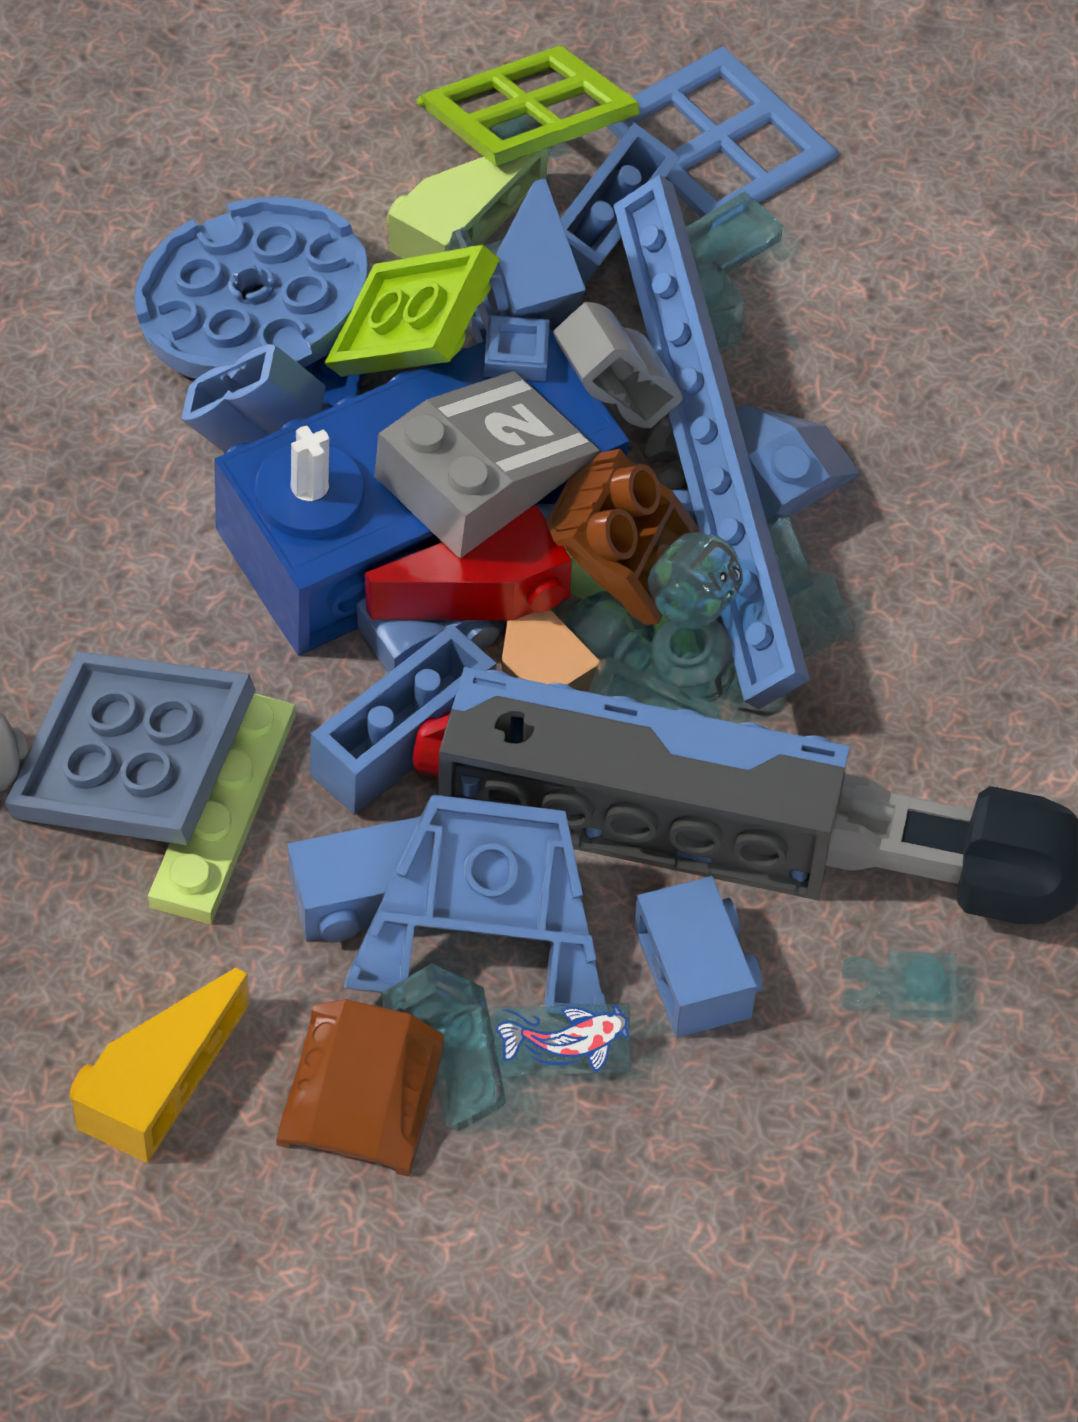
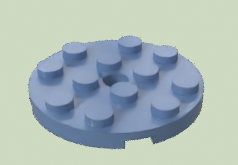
(195, 279)

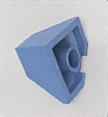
(792, 460)

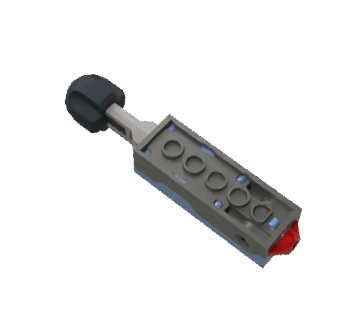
(738, 798)

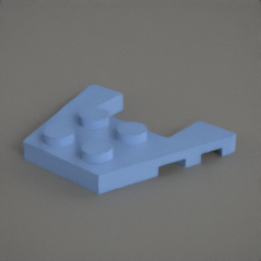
(488, 874)

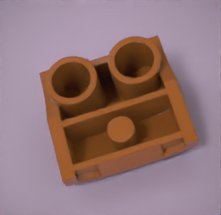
(618, 526)
(363, 1084)

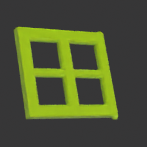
(580, 79)

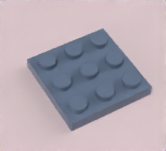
(131, 747)

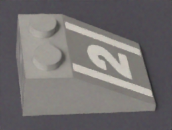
(478, 458)

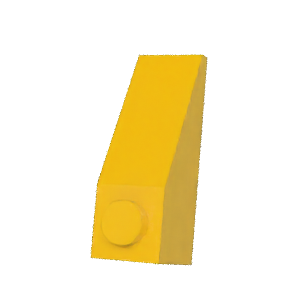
(155, 1068)

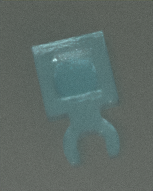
(914, 985)

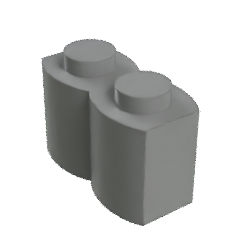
(617, 365)

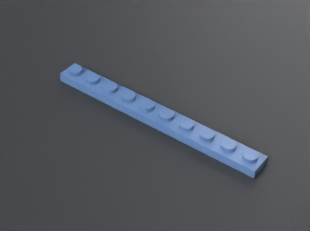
(711, 439)

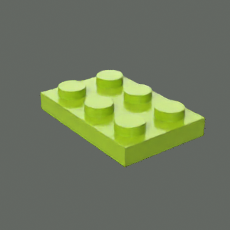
(413, 311)

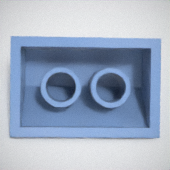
(534, 268)

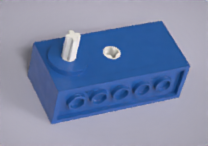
(314, 517)

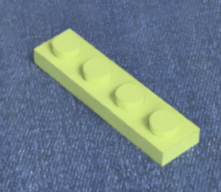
(197, 873)

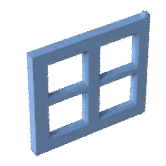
(765, 108)

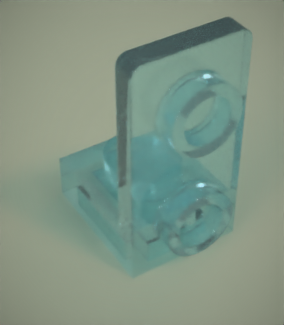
(469, 1065)

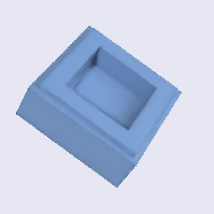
(516, 346)

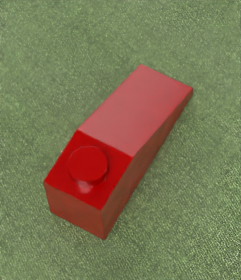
(499, 580)

